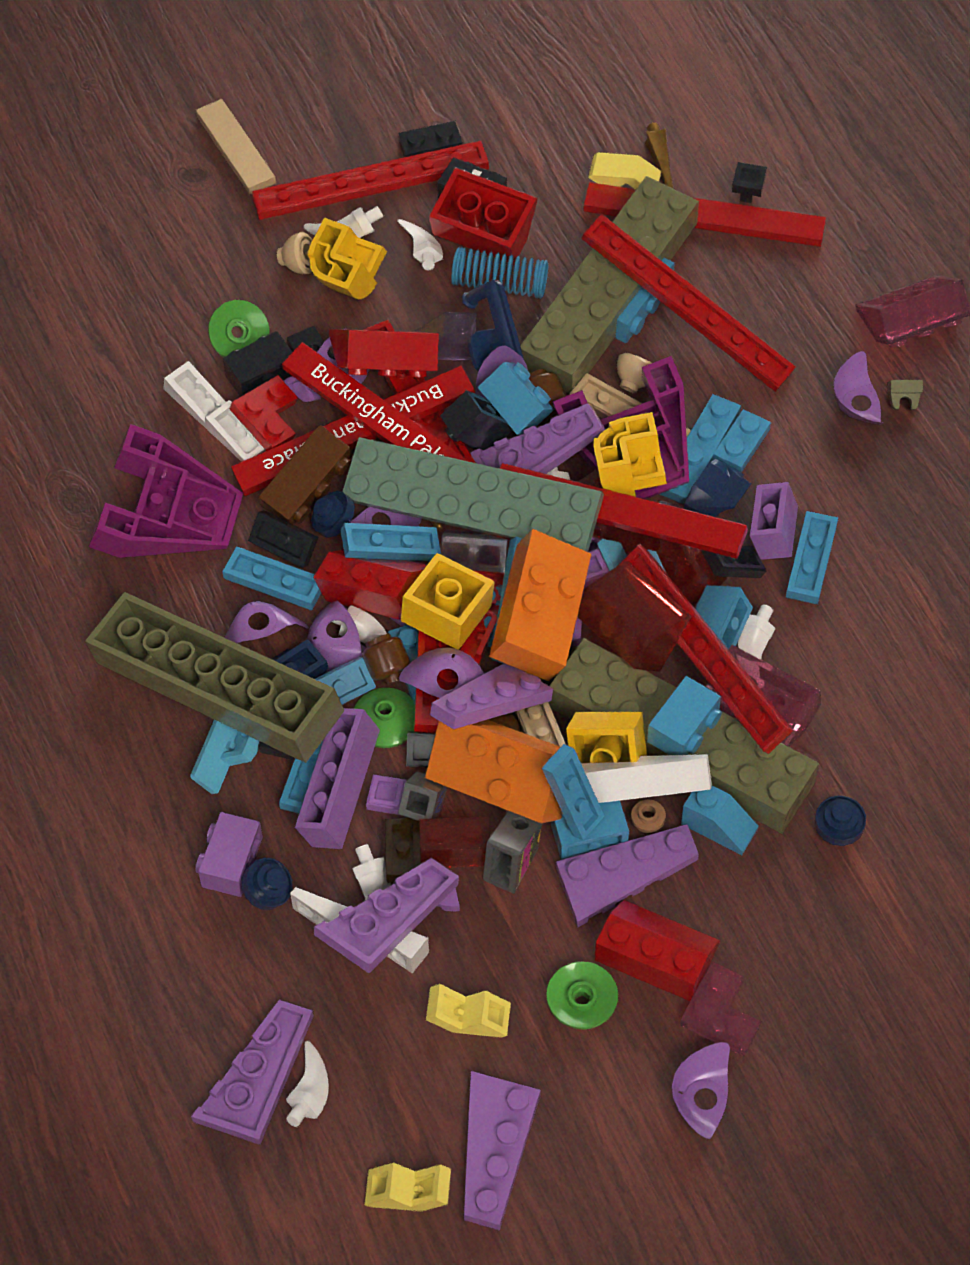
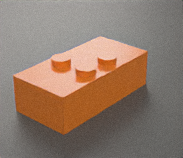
(540, 605)
(496, 767)

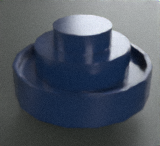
(331, 513)
(840, 820)
(267, 883)

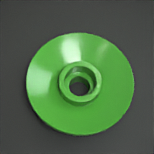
(236, 314)
(395, 724)
(587, 981)

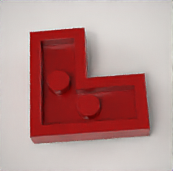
(261, 410)

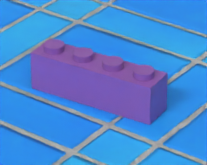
(337, 780)

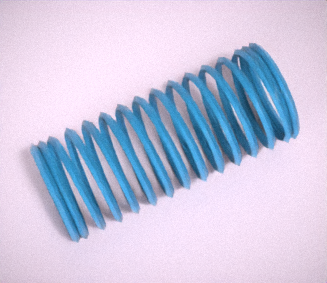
(540, 273)

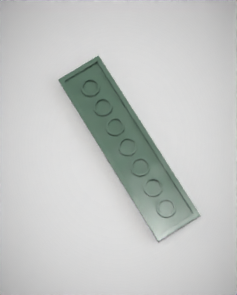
(470, 494)

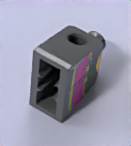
(512, 837)

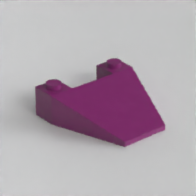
(668, 410)
(178, 505)

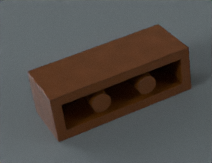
(306, 476)

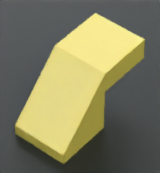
(621, 169)
(472, 1014)
(405, 1189)

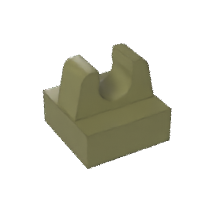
(904, 389)

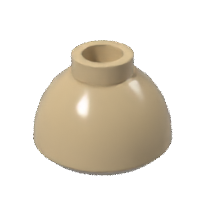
(294, 253)
(630, 371)

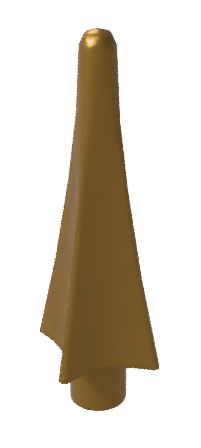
(657, 147)

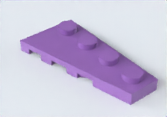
(545, 446)
(490, 696)
(608, 875)
(388, 916)
(252, 1086)
(497, 1138)

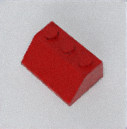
(483, 215)
(385, 351)
(367, 583)
(655, 949)

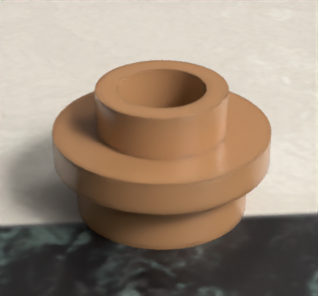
(645, 824)

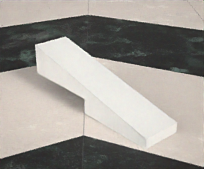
(211, 411)
(649, 777)
(407, 953)

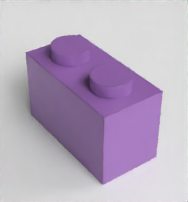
(774, 520)
(229, 852)

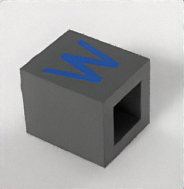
(422, 798)

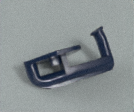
(504, 334)

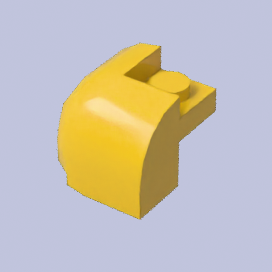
(344, 260)
(629, 455)

